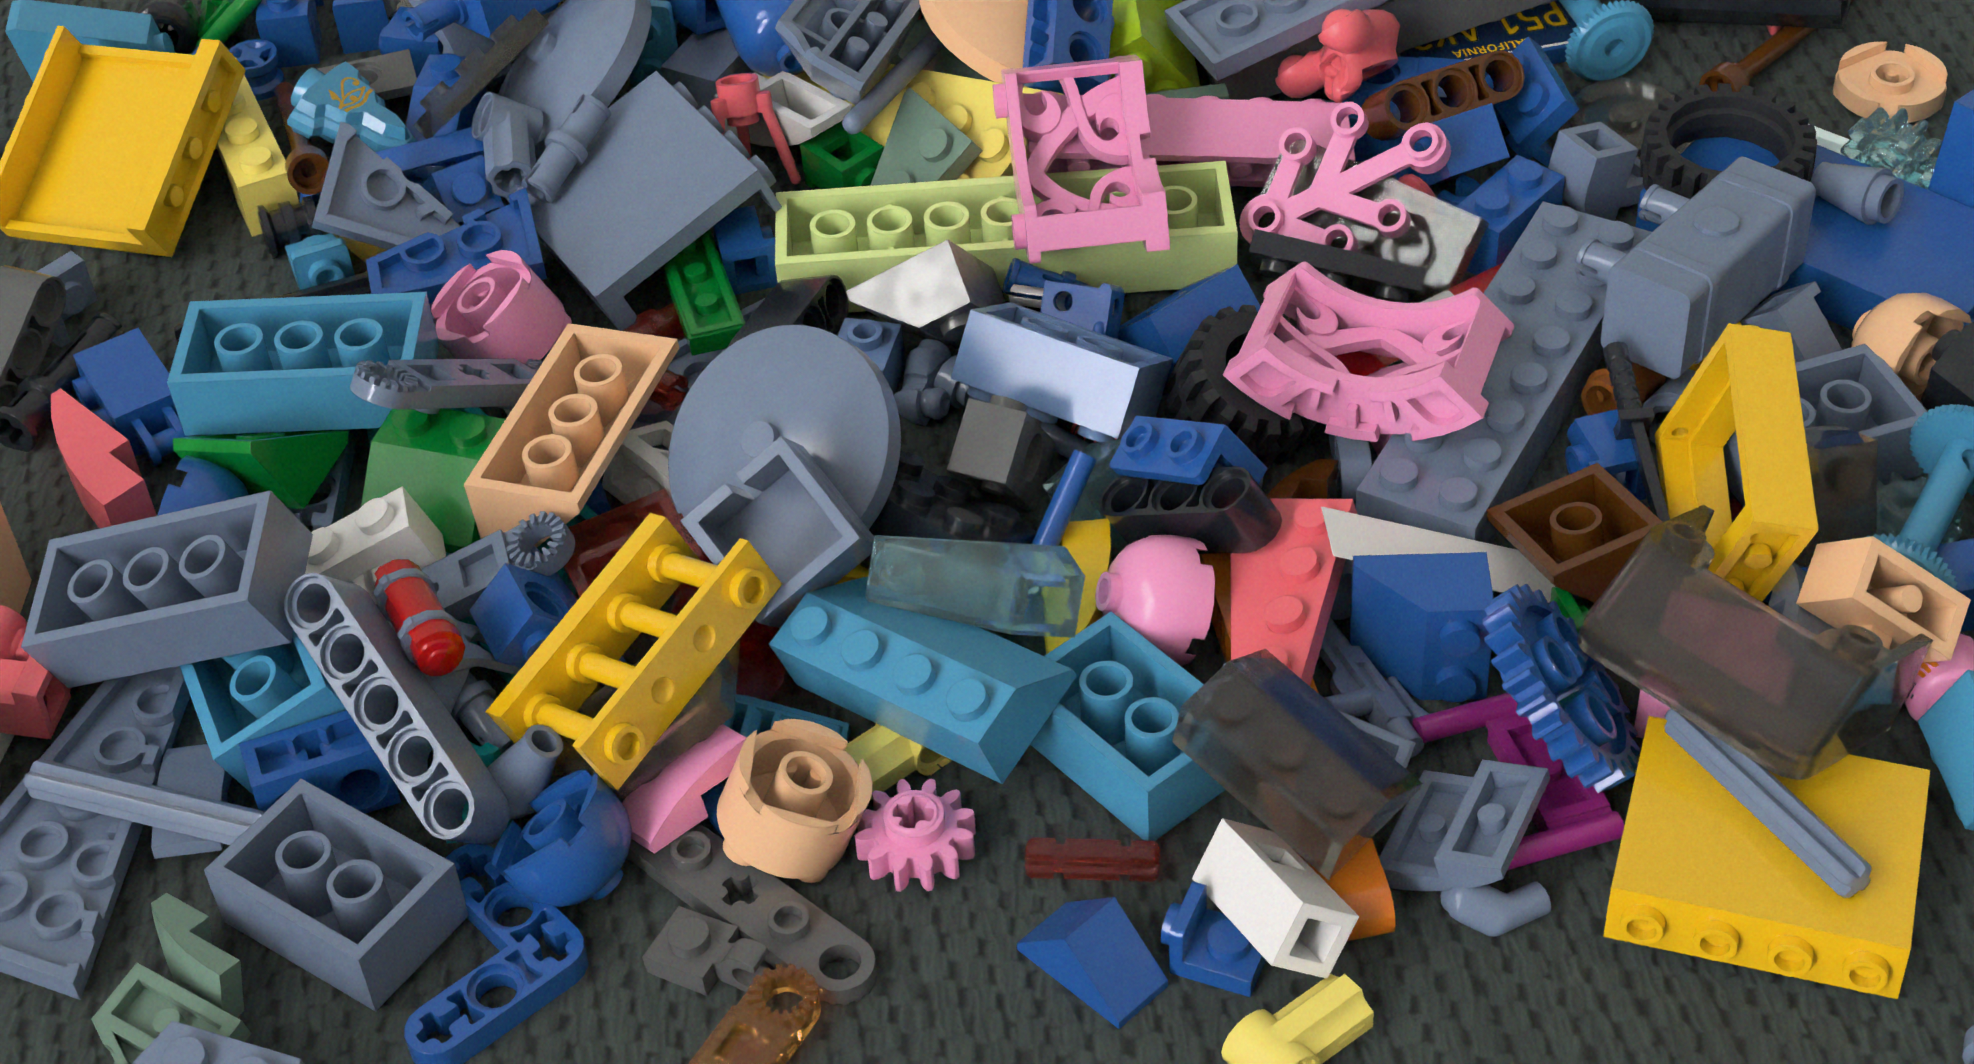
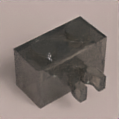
(1843, 485)

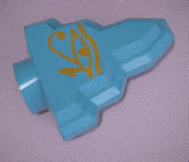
(346, 97)

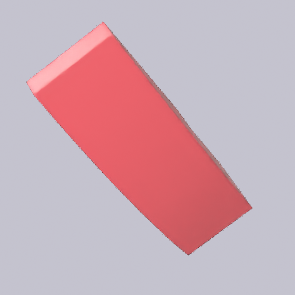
(99, 464)

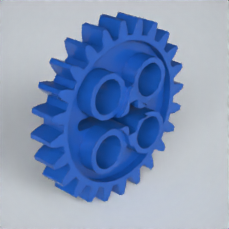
(1561, 688)

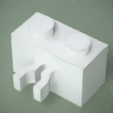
(374, 536)

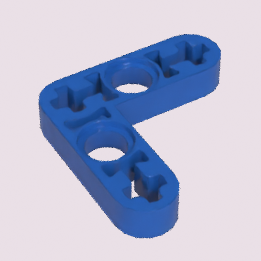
(515, 966)

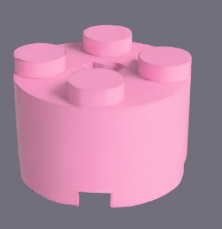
(498, 312)

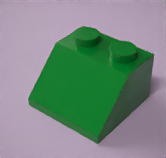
(432, 462)

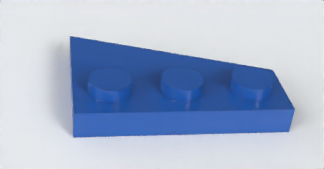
(432, 260)

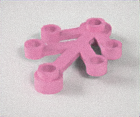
(1334, 187)

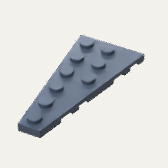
(69, 863)

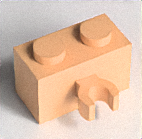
(1884, 592)

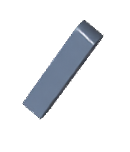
(421, 719)

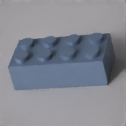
(167, 590)

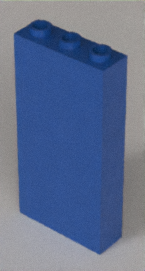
(1859, 264)

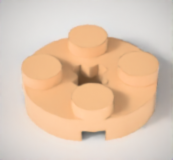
(1891, 80)

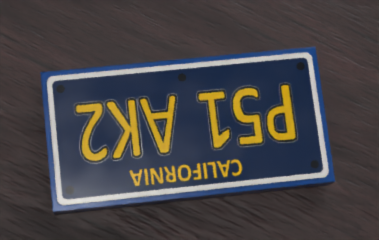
(1545, 24)

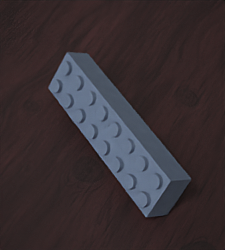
(1530, 387)

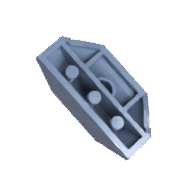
(847, 41)

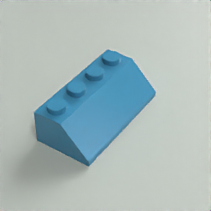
(922, 676)

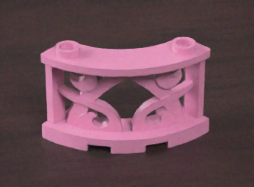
(1063, 217)
(1442, 341)

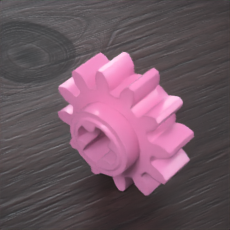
(915, 835)

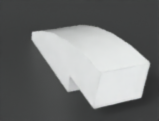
(800, 110)

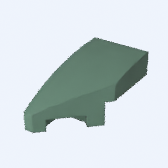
(193, 958)

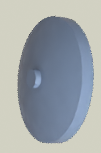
(581, 51)
(795, 387)

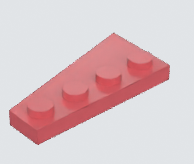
(1288, 587)

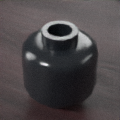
(175, 18)

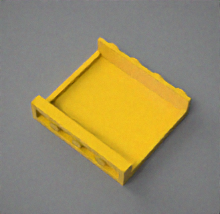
(115, 144)
(1721, 887)

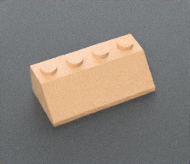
(566, 426)

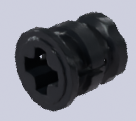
(287, 224)

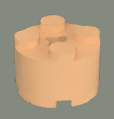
(793, 800)

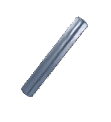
(139, 802)
(1775, 807)

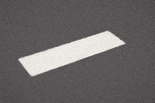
(1364, 535)

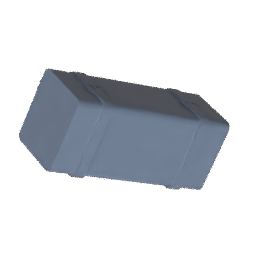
(1701, 264)

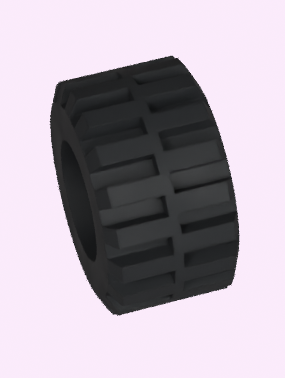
(1206, 396)

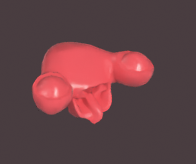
(1353, 51)

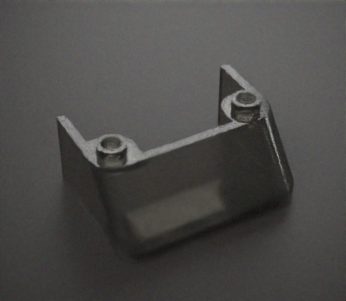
(1739, 664)

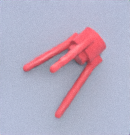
(740, 104)

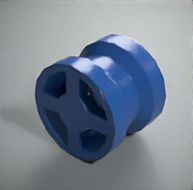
(260, 61)

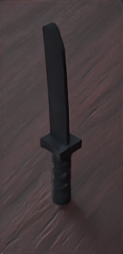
(1634, 422)

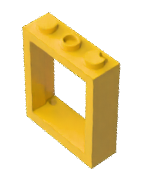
(1749, 388)

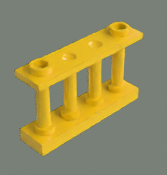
(607, 621)

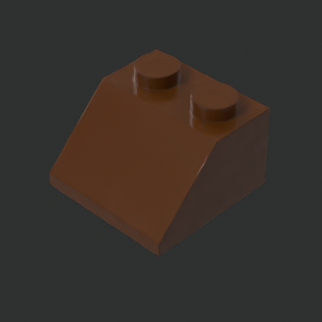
(1576, 529)

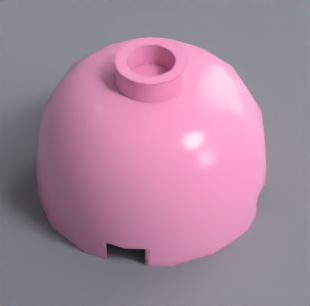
(1161, 592)

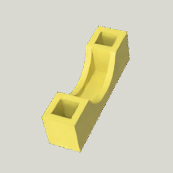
(253, 159)

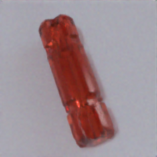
(1092, 859)

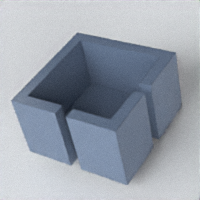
(794, 525)

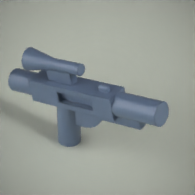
(1363, 690)

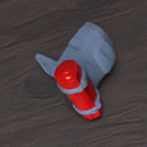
(428, 633)

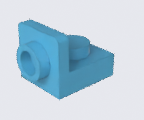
(319, 260)

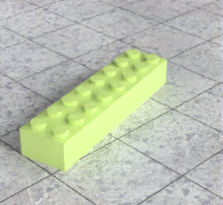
(880, 226)

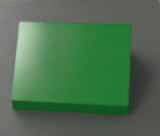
(281, 462)

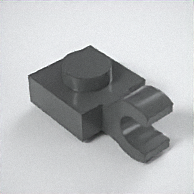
(703, 950)

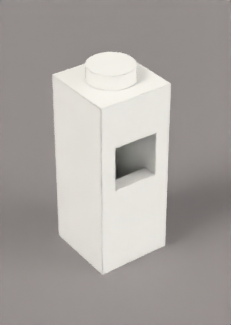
(1275, 898)

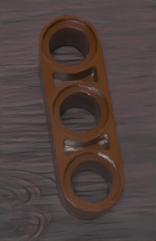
(1462, 83)

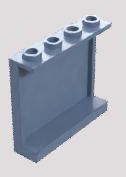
(646, 193)

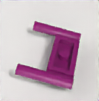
(1567, 814)

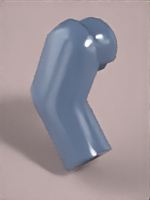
(1493, 910)

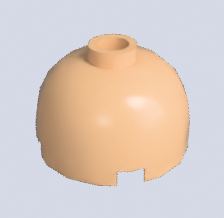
(1905, 333)

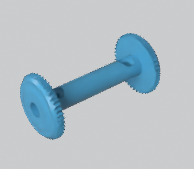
(1607, 37)
(1945, 449)

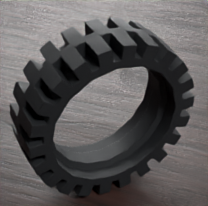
(1722, 115)

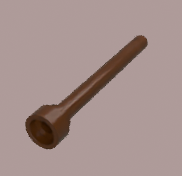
(1756, 61)
(306, 163)

